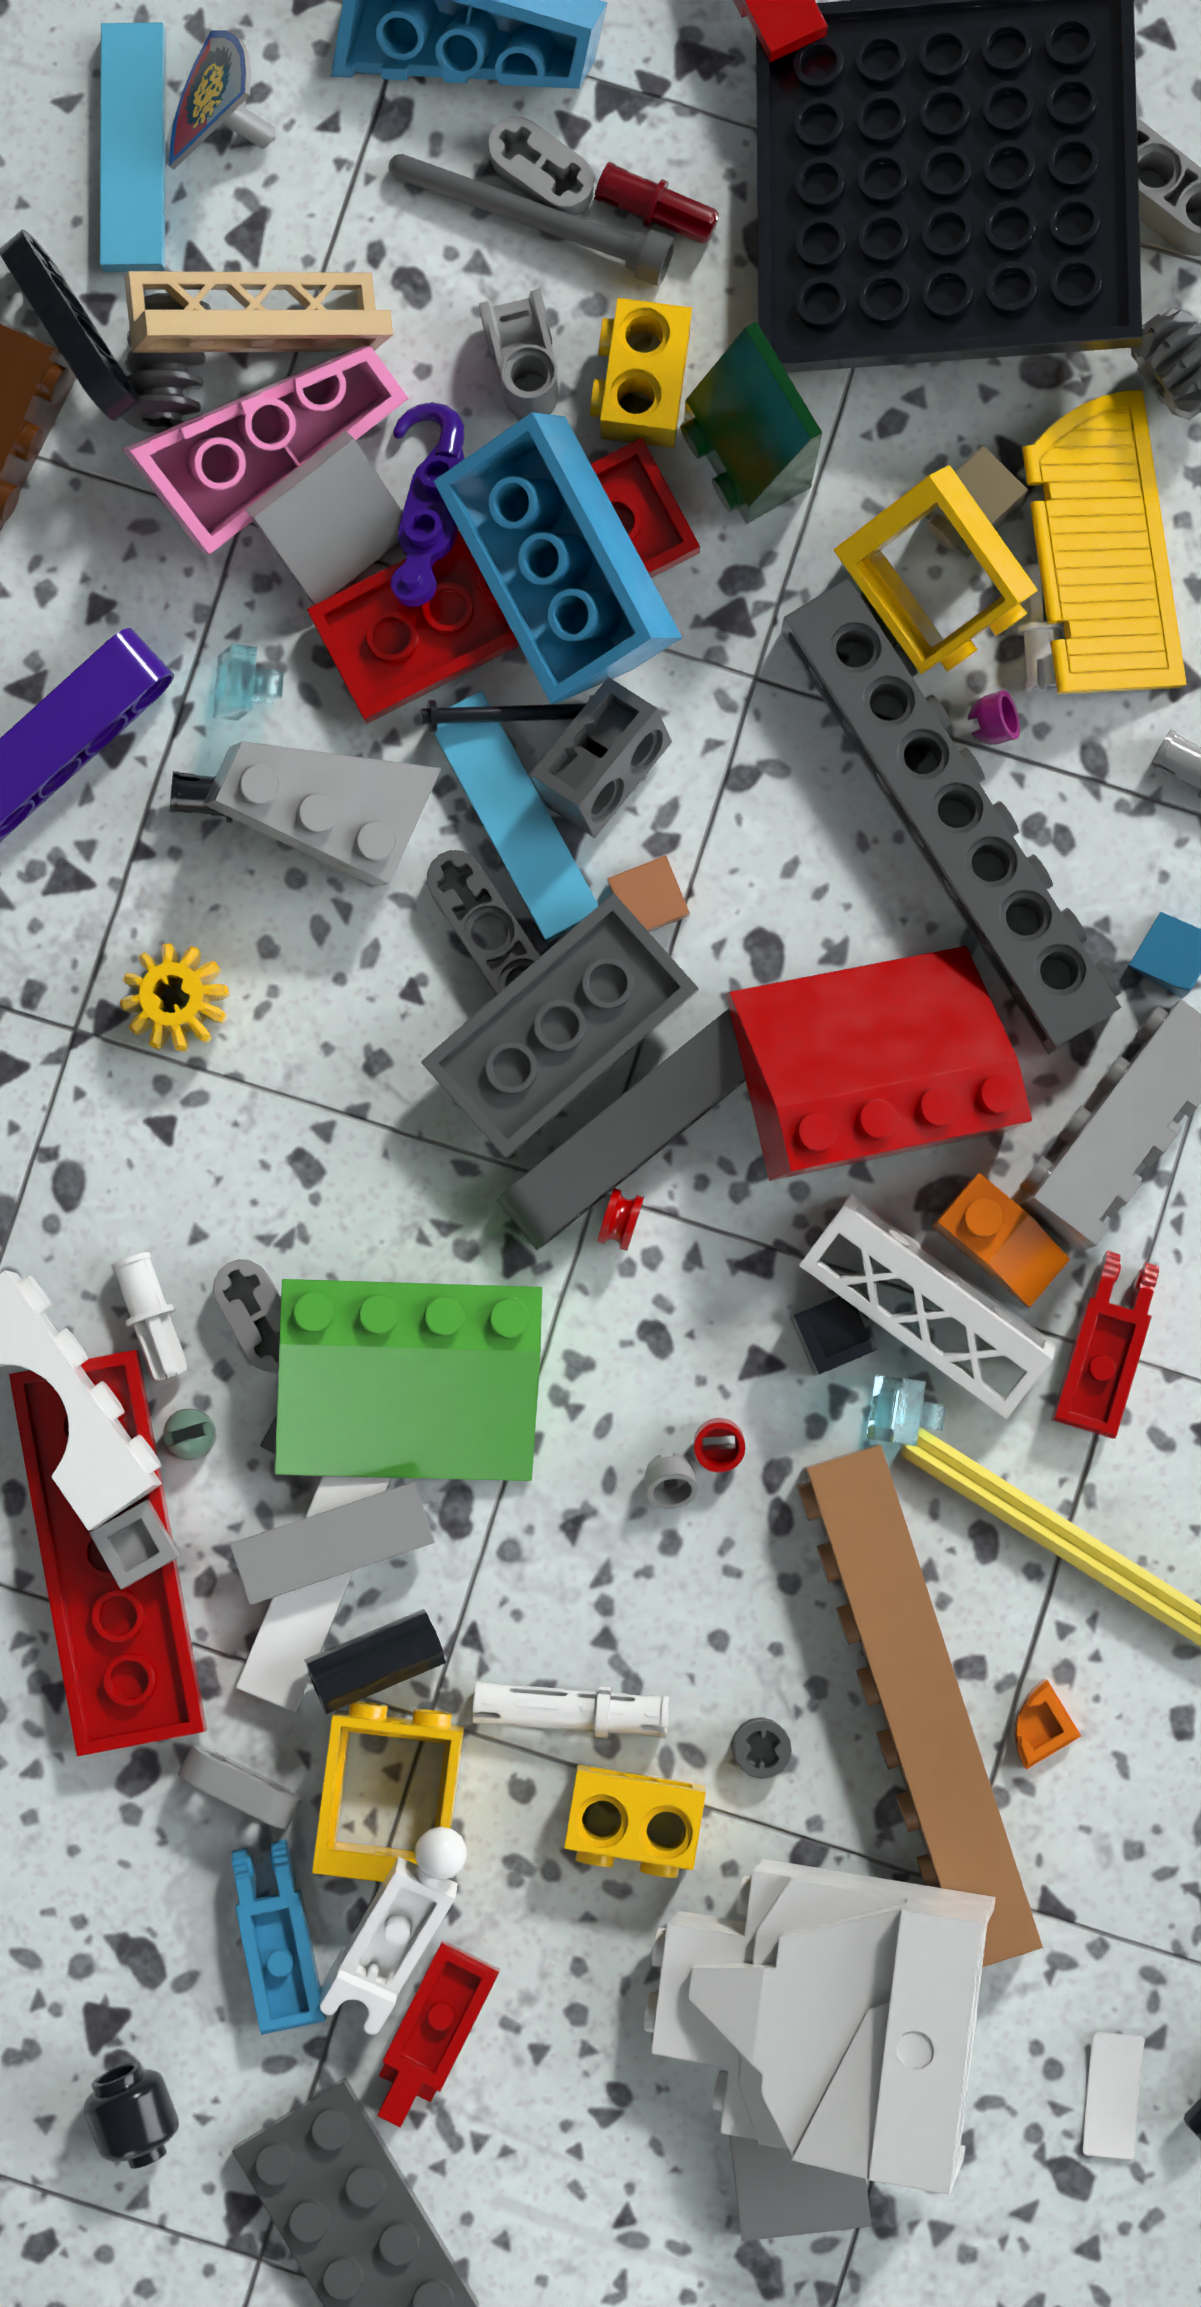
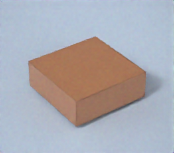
(651, 893)

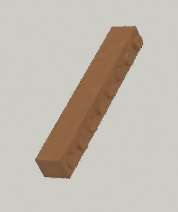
(916, 1692)

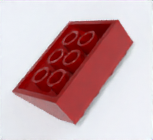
(875, 1062)

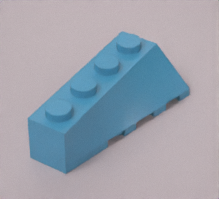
(471, 39)

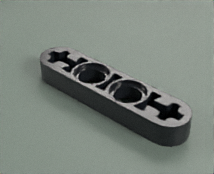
(69, 325)

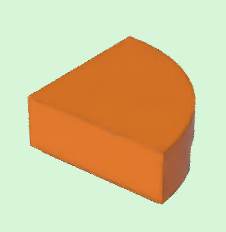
(1042, 1725)

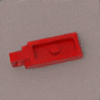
(434, 2029)

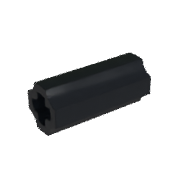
(375, 1661)

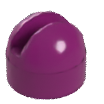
(996, 718)

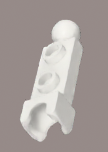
(396, 1928)

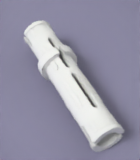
(571, 1709)

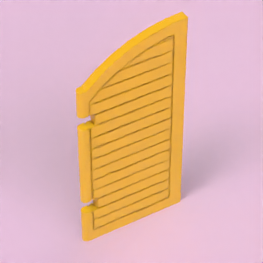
(1104, 550)

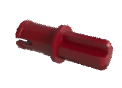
(656, 203)

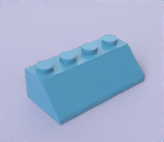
(557, 557)

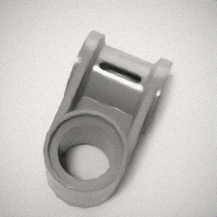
(522, 345)

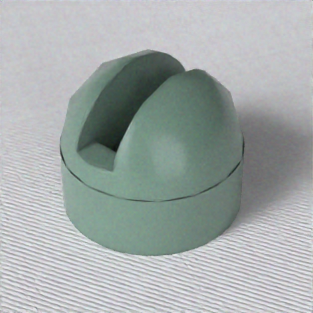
(194, 1447)

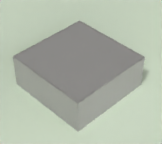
(134, 1544)

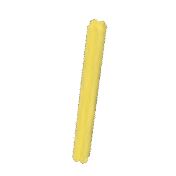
(1056, 1534)

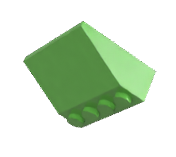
(408, 1380)

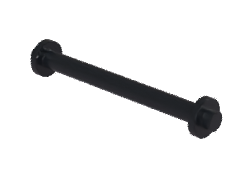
(435, 716)

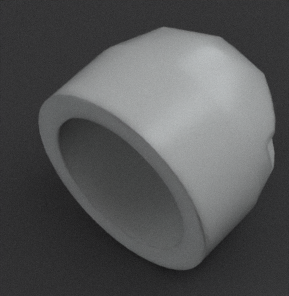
(671, 1494)

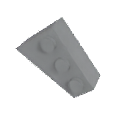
(326, 804)

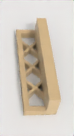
(254, 327)

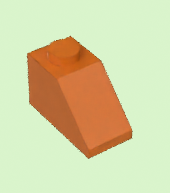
(1001, 1239)

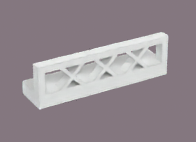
(944, 1287)

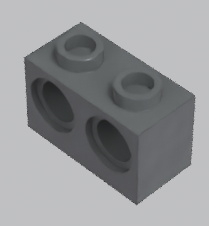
(601, 757)

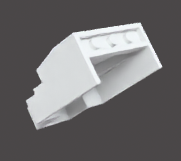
(835, 2017)

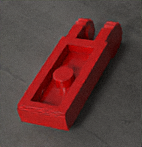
(1105, 1352)

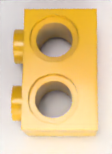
(653, 373)
(638, 1800)

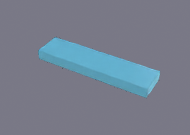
(132, 147)
(516, 822)

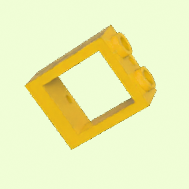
(893, 600)
(371, 1861)

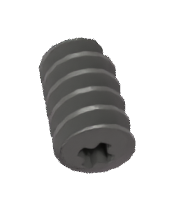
(162, 379)

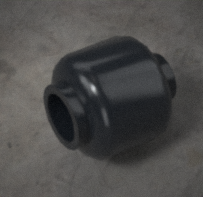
(131, 2115)

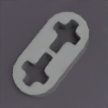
(549, 155)
(238, 1315)
(239, 1786)

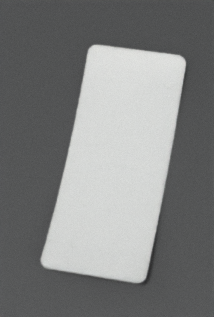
(1113, 2095)

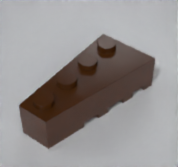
(32, 393)

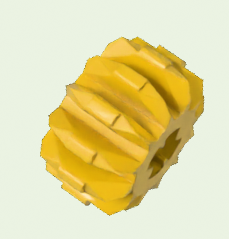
(155, 1011)

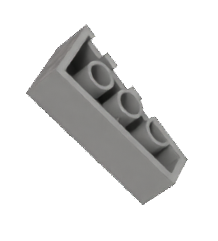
(1122, 1132)

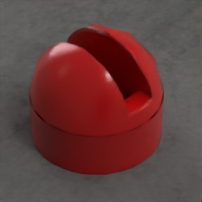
(719, 1457)

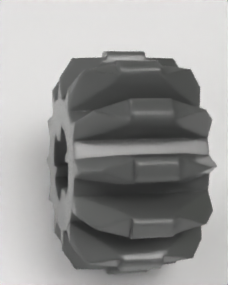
(1172, 361)

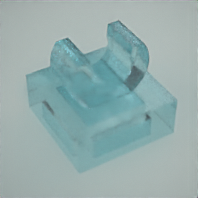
(242, 684)
(900, 1411)

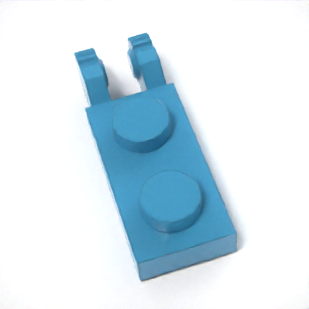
(277, 1945)

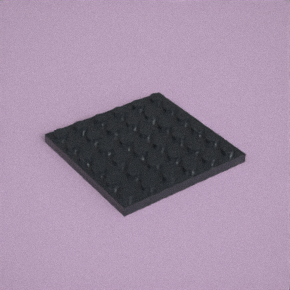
(950, 184)

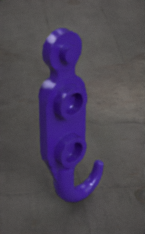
(426, 524)

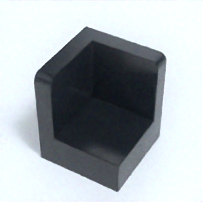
(832, 1335)

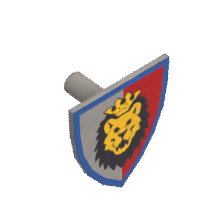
(216, 95)

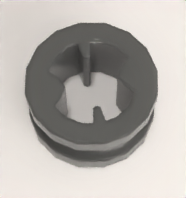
(780, 1747)

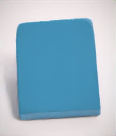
(1170, 955)

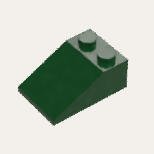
(752, 428)

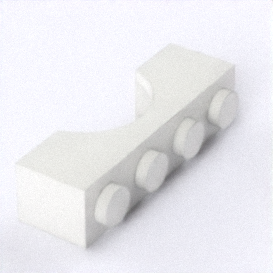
(101, 1464)

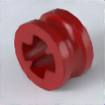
(620, 1219)

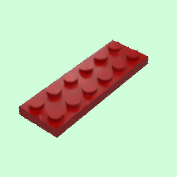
(403, 652)
(119, 1649)

